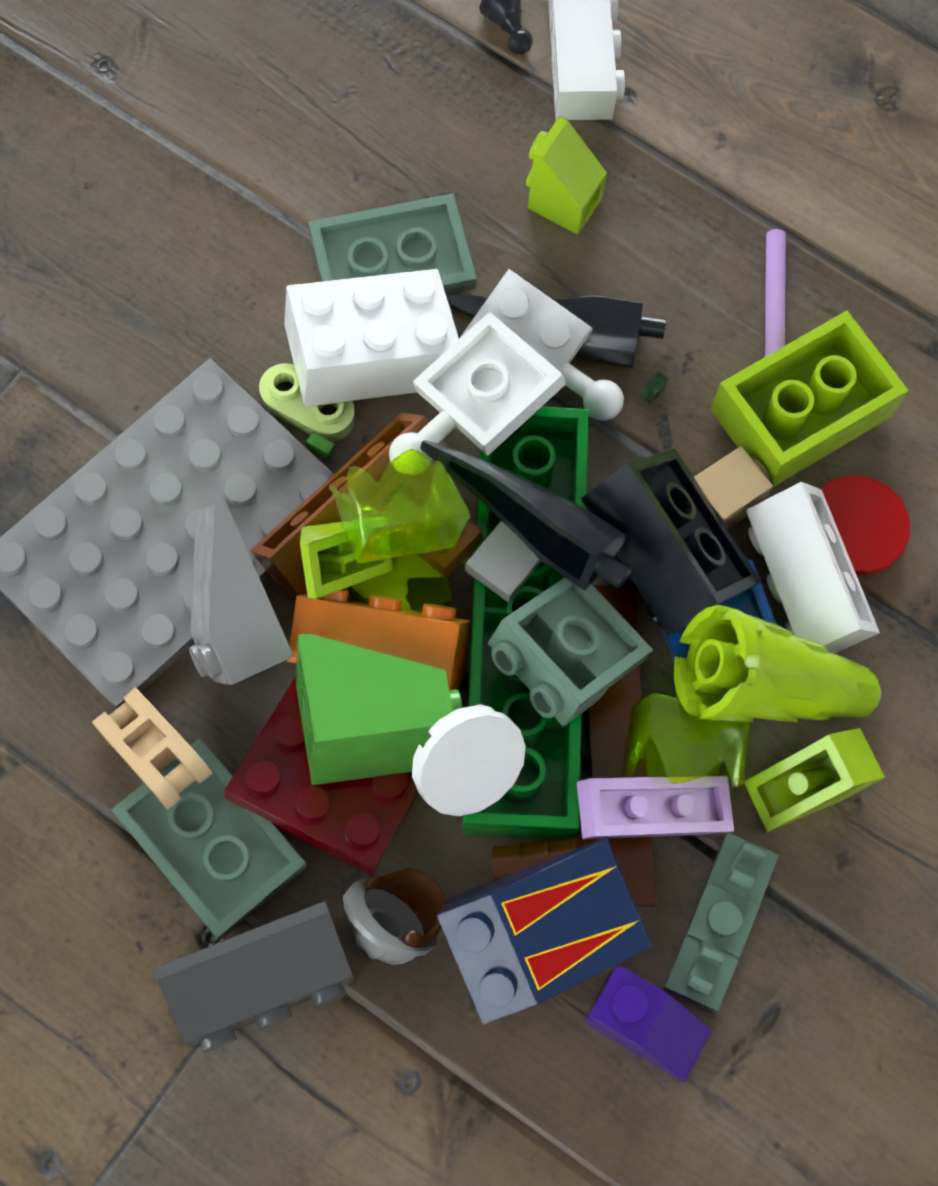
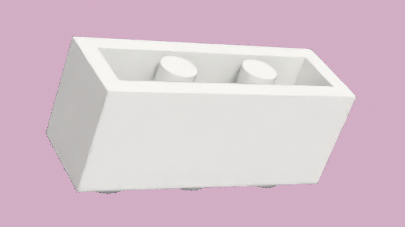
(585, 58)
(811, 568)

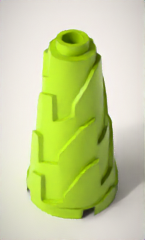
(761, 671)

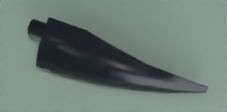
(613, 321)
(550, 525)

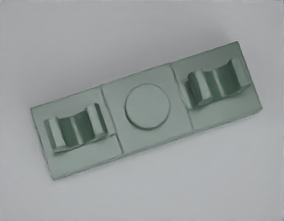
(721, 922)

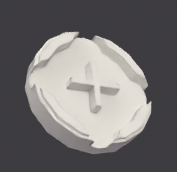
(468, 760)

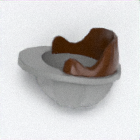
(395, 915)

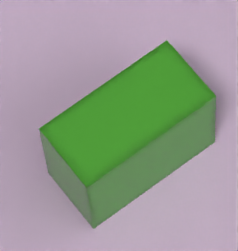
(320, 446)

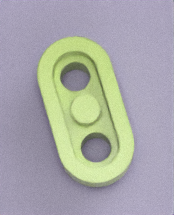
(290, 406)

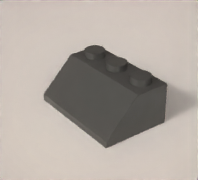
(255, 978)

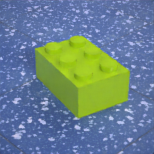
(809, 398)

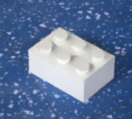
(366, 334)

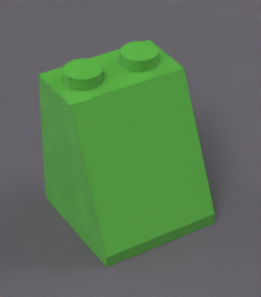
(365, 709)

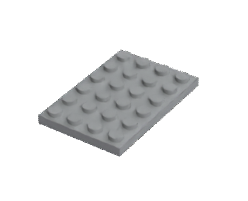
(113, 546)

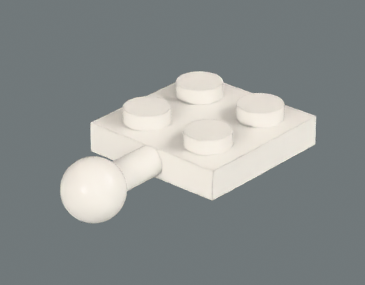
(554, 335)
(483, 388)

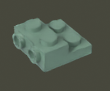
(567, 649)

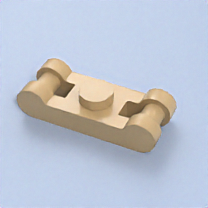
(150, 745)

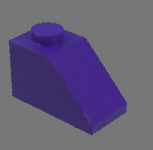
(648, 1023)

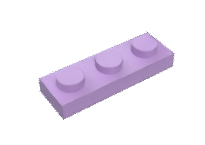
(654, 807)

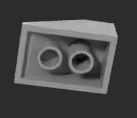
(230, 610)

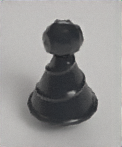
(508, 16)

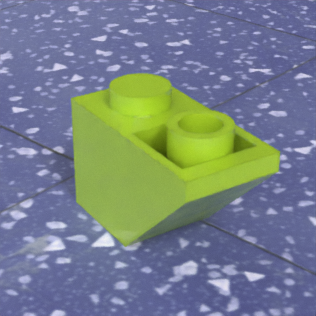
(564, 177)

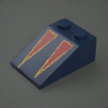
(543, 929)

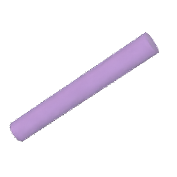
(775, 290)

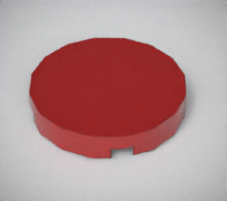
(869, 521)

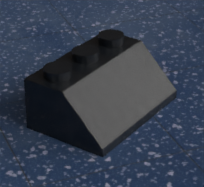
(674, 539)

